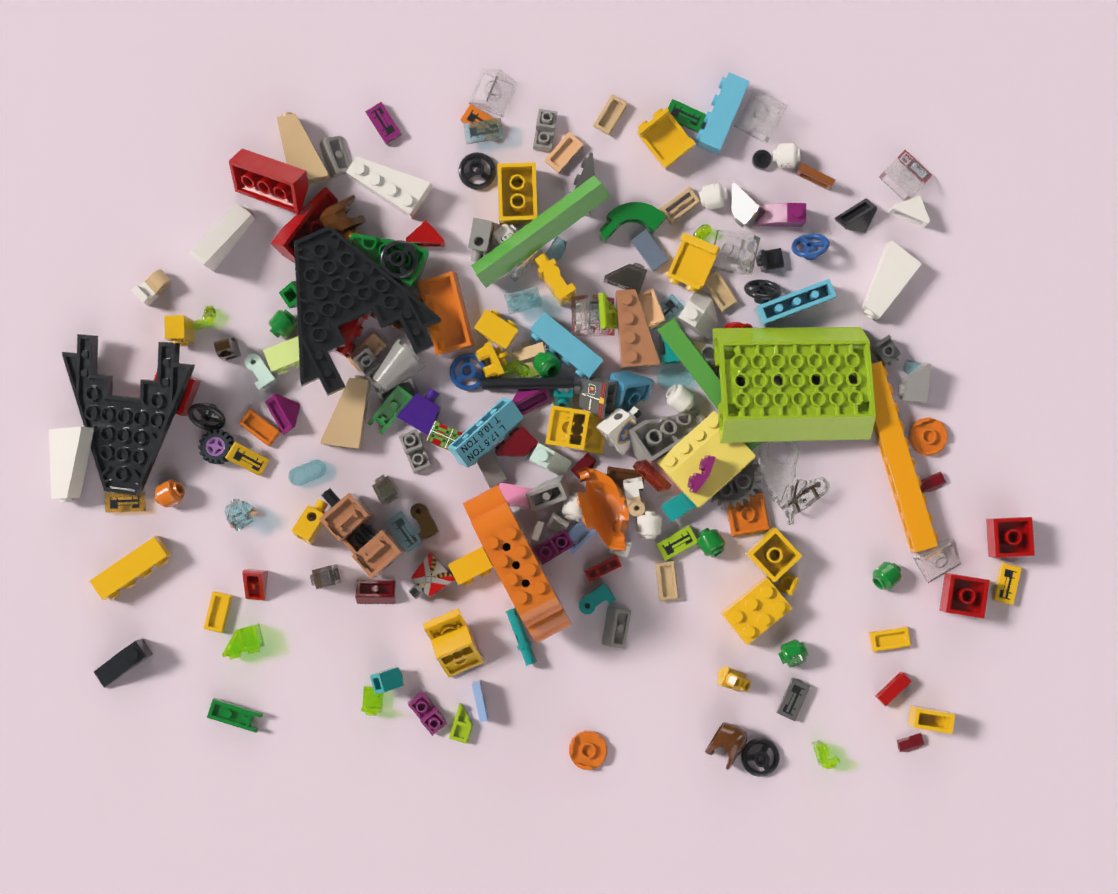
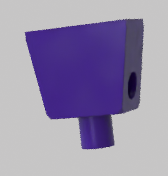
(421, 411)

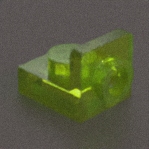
(372, 702)
(821, 752)

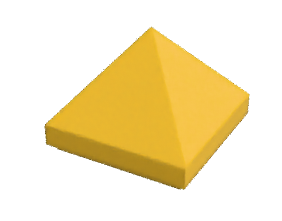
(788, 584)

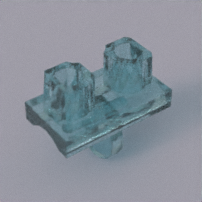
(523, 300)

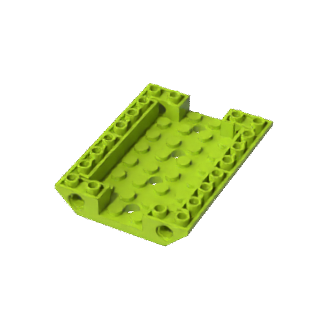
(798, 407)

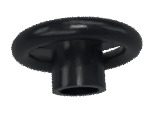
(477, 164)
(392, 258)
(762, 293)
(208, 413)
(754, 757)

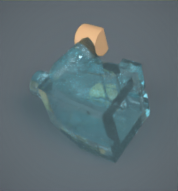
(239, 514)

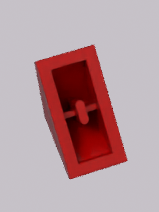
(426, 236)
(255, 583)

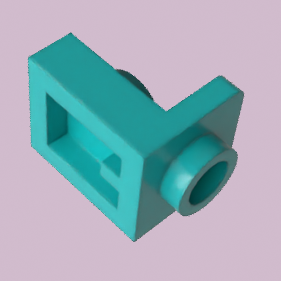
(563, 397)

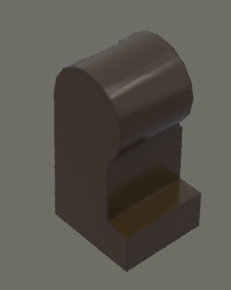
(227, 349)
(425, 521)

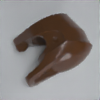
(336, 216)
(731, 738)

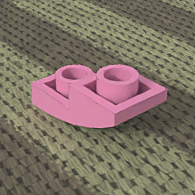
(515, 495)

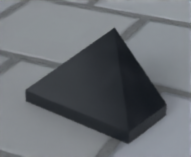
(858, 217)

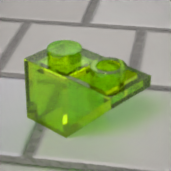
(244, 640)

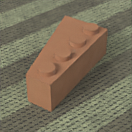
(633, 333)

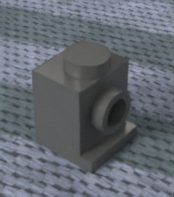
(878, 350)

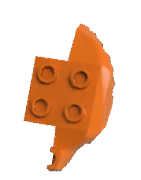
(604, 507)

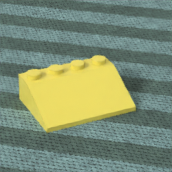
(686, 457)

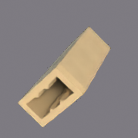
(300, 150)
(349, 416)

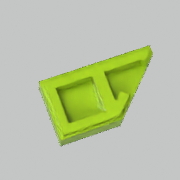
(607, 313)
(461, 726)

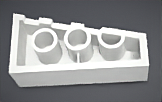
(394, 187)

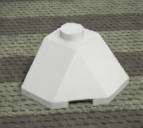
(699, 315)

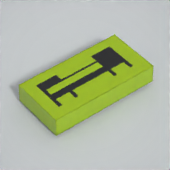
(676, 543)

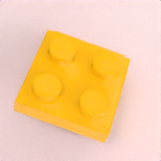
(574, 430)
(453, 643)

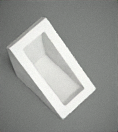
(912, 211)

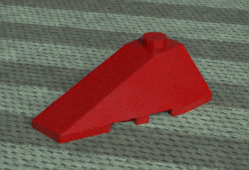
(303, 223)

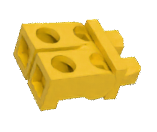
(550, 273)

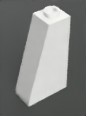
(223, 236)
(889, 279)
(68, 461)

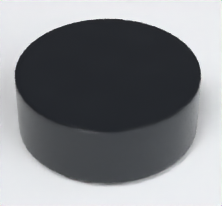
(761, 159)

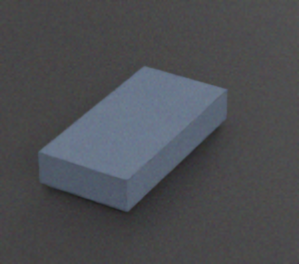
(649, 250)

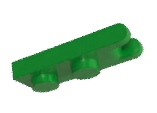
(391, 407)
(233, 714)

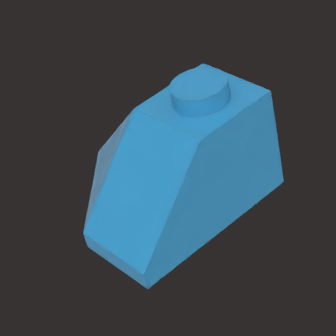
(631, 389)

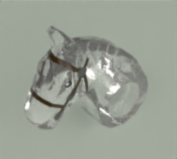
(781, 482)

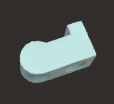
(261, 370)

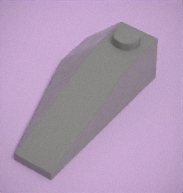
(658, 436)

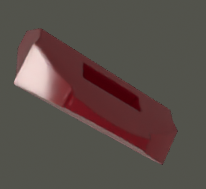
(587, 461)
(932, 482)
(910, 743)

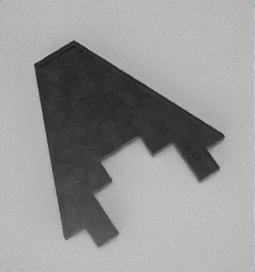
(338, 287)
(126, 428)

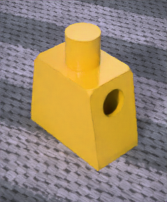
(306, 529)

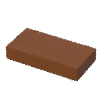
(815, 176)

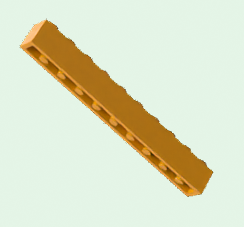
(900, 466)

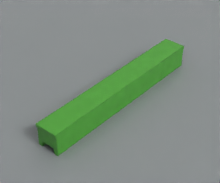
(540, 231)
(694, 363)

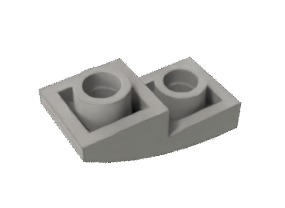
(545, 130)
(366, 362)
(415, 451)
(491, 469)

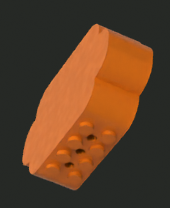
(535, 603)

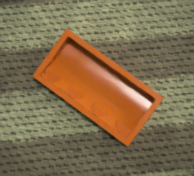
(445, 299)

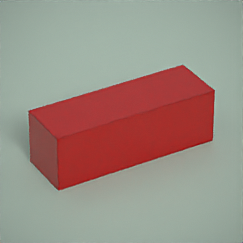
(602, 568)
(893, 688)

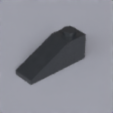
(123, 662)

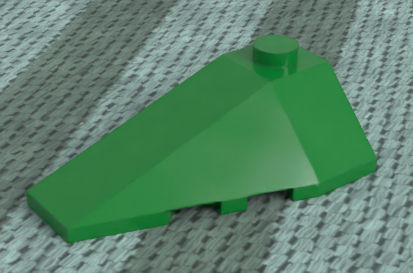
(373, 246)

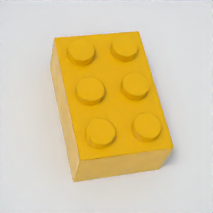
(517, 193)
(756, 610)

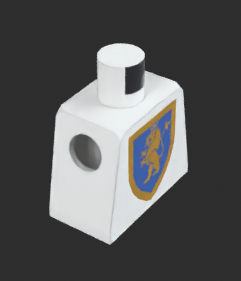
(616, 427)

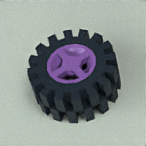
(210, 444)

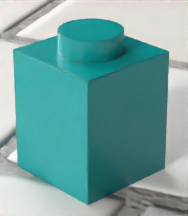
(387, 680)

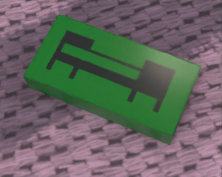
(686, 115)

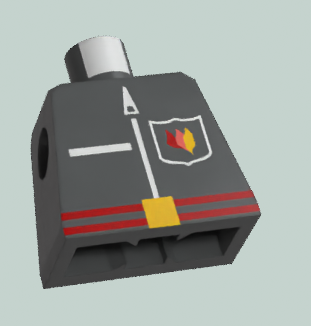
(597, 396)

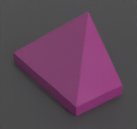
(530, 399)
(283, 411)

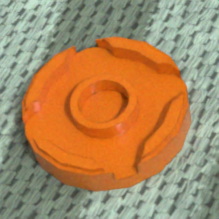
(928, 436)
(588, 750)

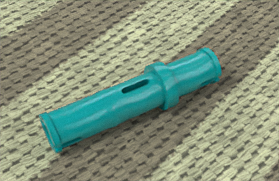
(521, 637)

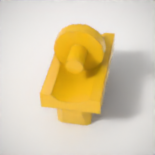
(495, 367)
(733, 679)

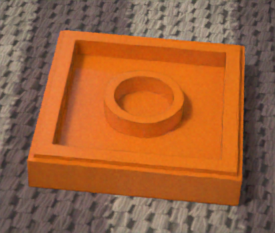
(750, 517)

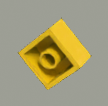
(773, 554)

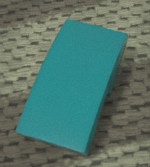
(677, 507)

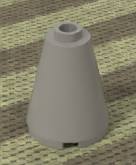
(397, 367)

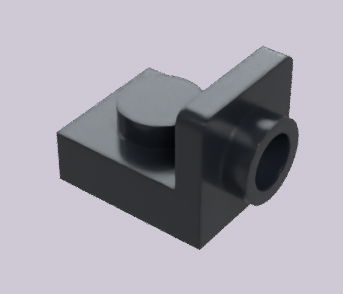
(770, 259)

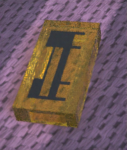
(124, 502)

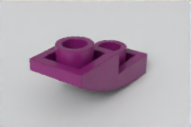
(697, 480)
(553, 546)
(427, 713)

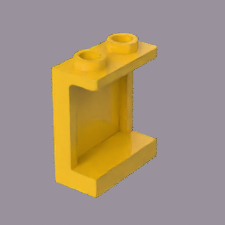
(665, 138)
(692, 263)

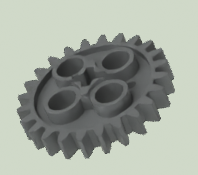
(749, 474)

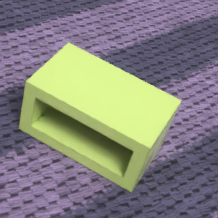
(283, 356)

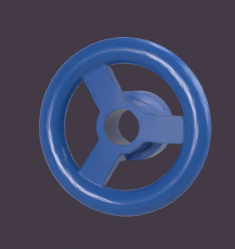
(811, 248)
(457, 381)

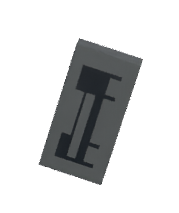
(793, 699)

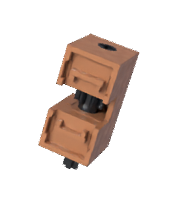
(348, 524)

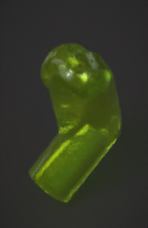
(702, 232)
(207, 318)
(516, 367)

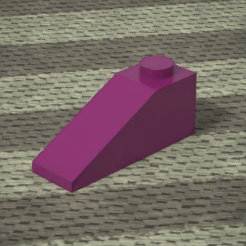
(783, 215)

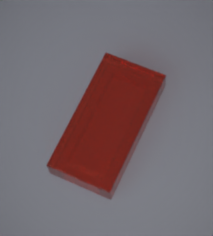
(651, 475)

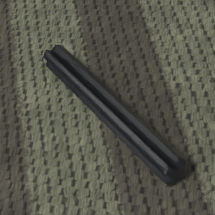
(528, 383)

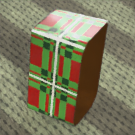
(442, 435)

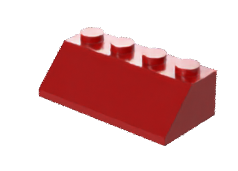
(269, 180)

